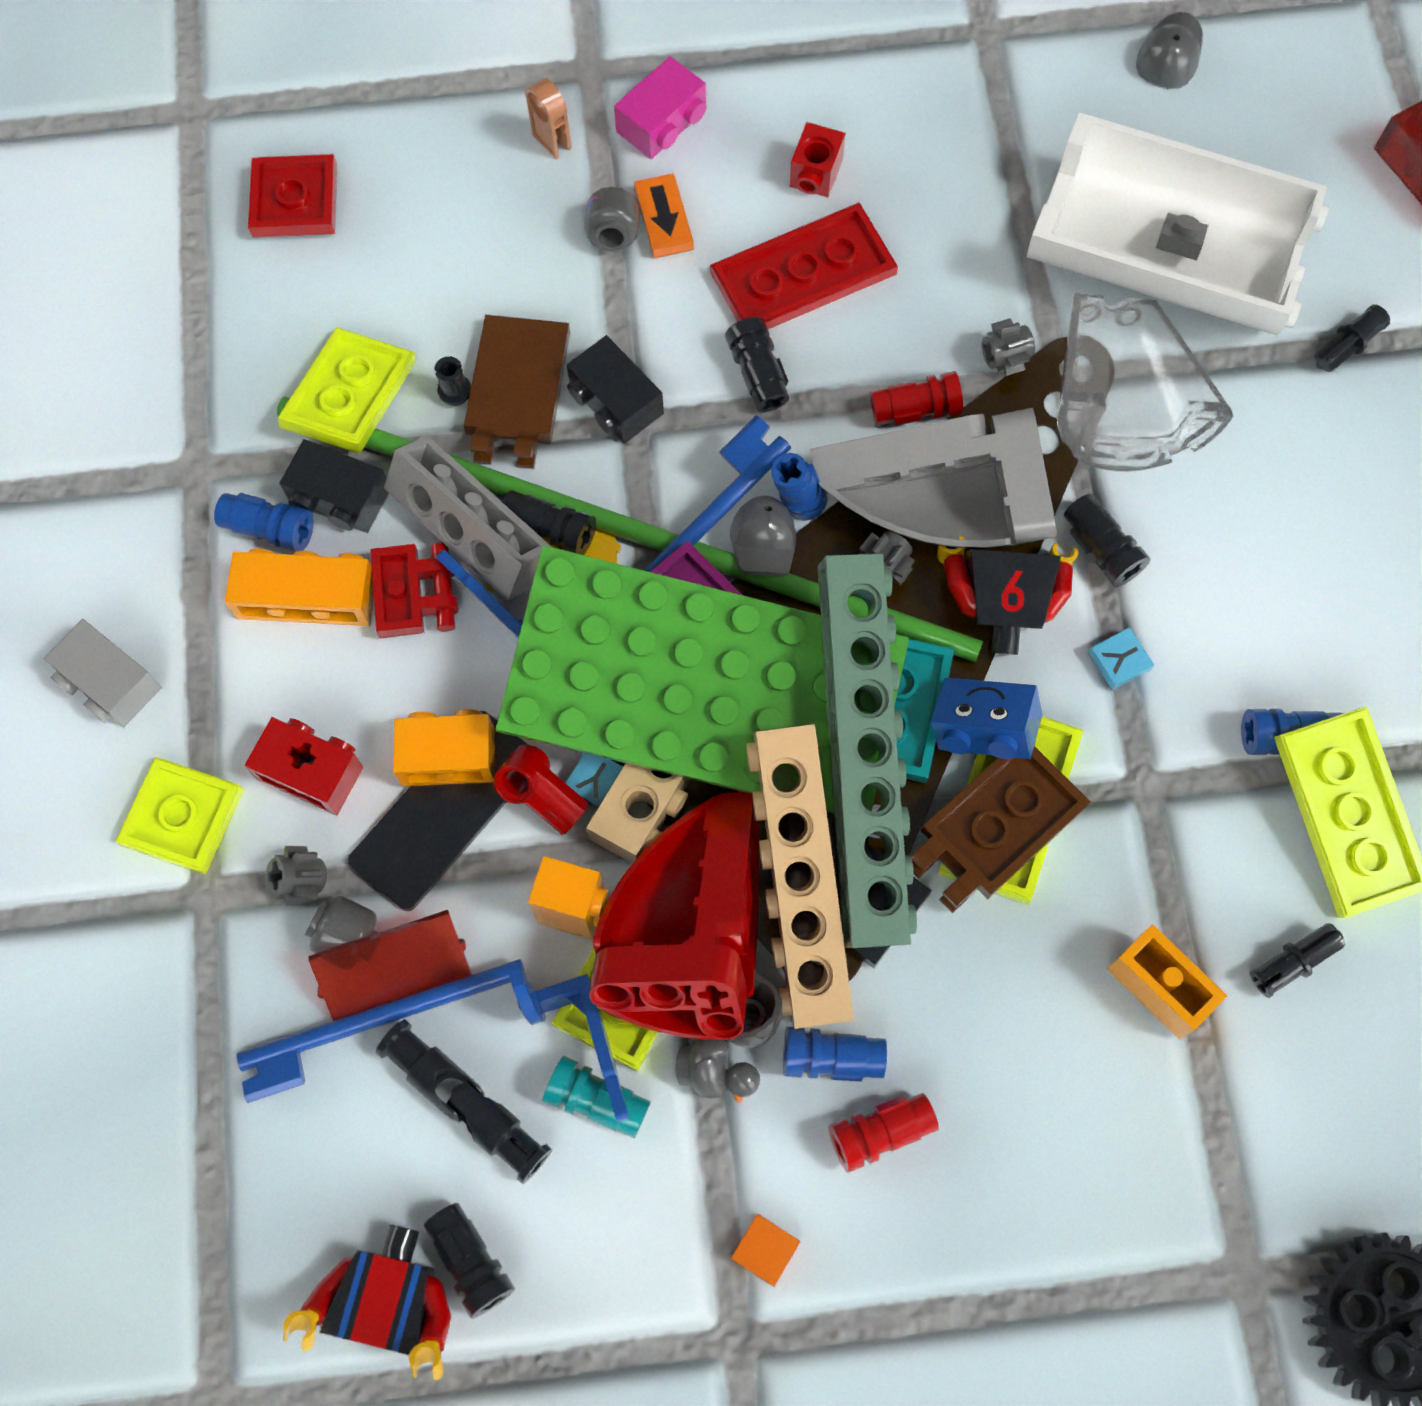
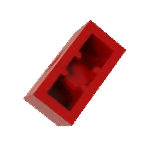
(323, 783)

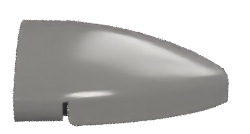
(947, 481)

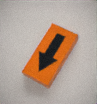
(663, 215)

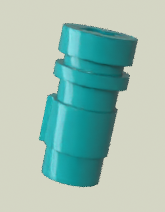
(588, 1095)

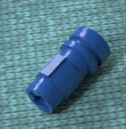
(798, 486)
(254, 517)
(1262, 725)
(839, 1055)

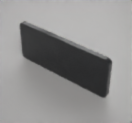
(428, 832)

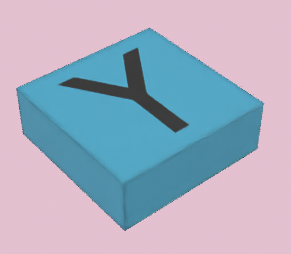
(1121, 658)
(593, 778)

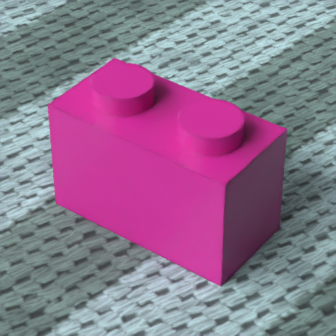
(660, 107)

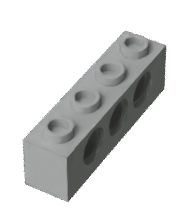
(465, 516)

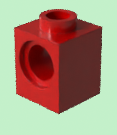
(817, 159)

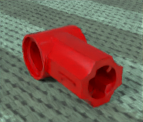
(539, 788)

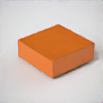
(765, 1250)

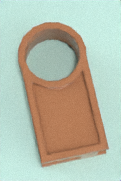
(548, 116)

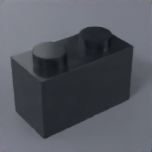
(614, 389)
(335, 486)

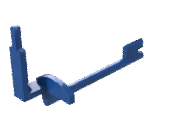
(744, 452)
(281, 1064)

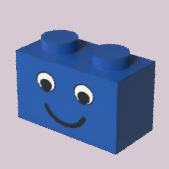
(987, 718)

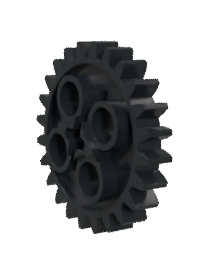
(1365, 1276)

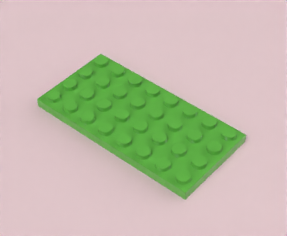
(670, 673)

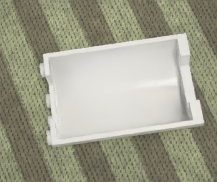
(1115, 200)

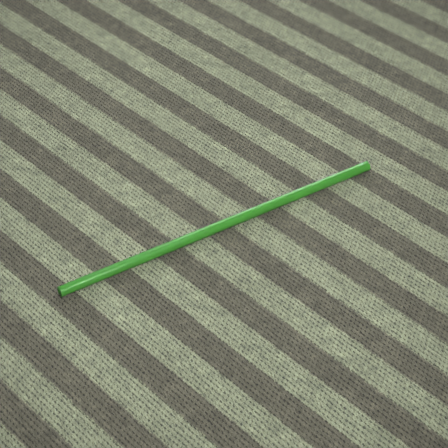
(660, 539)

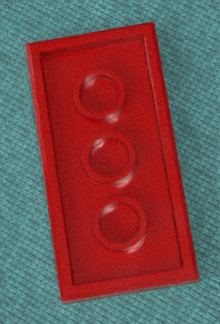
(805, 268)

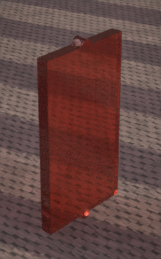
(390, 965)

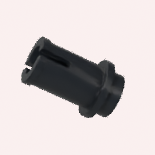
(452, 385)

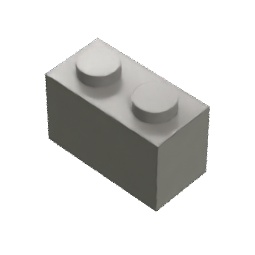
(103, 673)

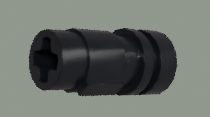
(760, 368)
(558, 526)
(1101, 534)
(468, 1261)

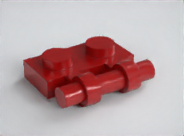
(398, 590)

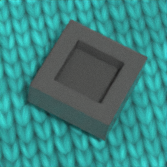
(1182, 236)

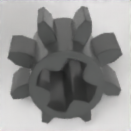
(1008, 346)
(895, 553)
(296, 875)

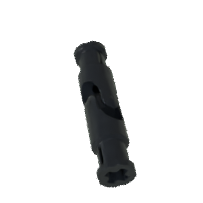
(487, 1121)

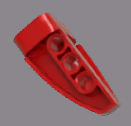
(685, 926)

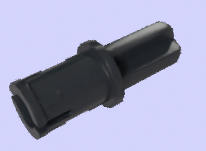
(1352, 338)
(1298, 959)

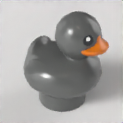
(708, 1070)

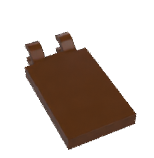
(516, 386)
(998, 825)

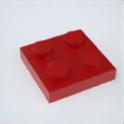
(292, 195)

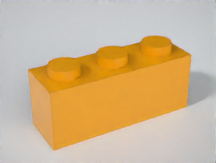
(300, 587)

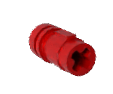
(913, 400)
(888, 1128)

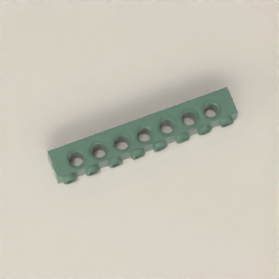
(868, 579)

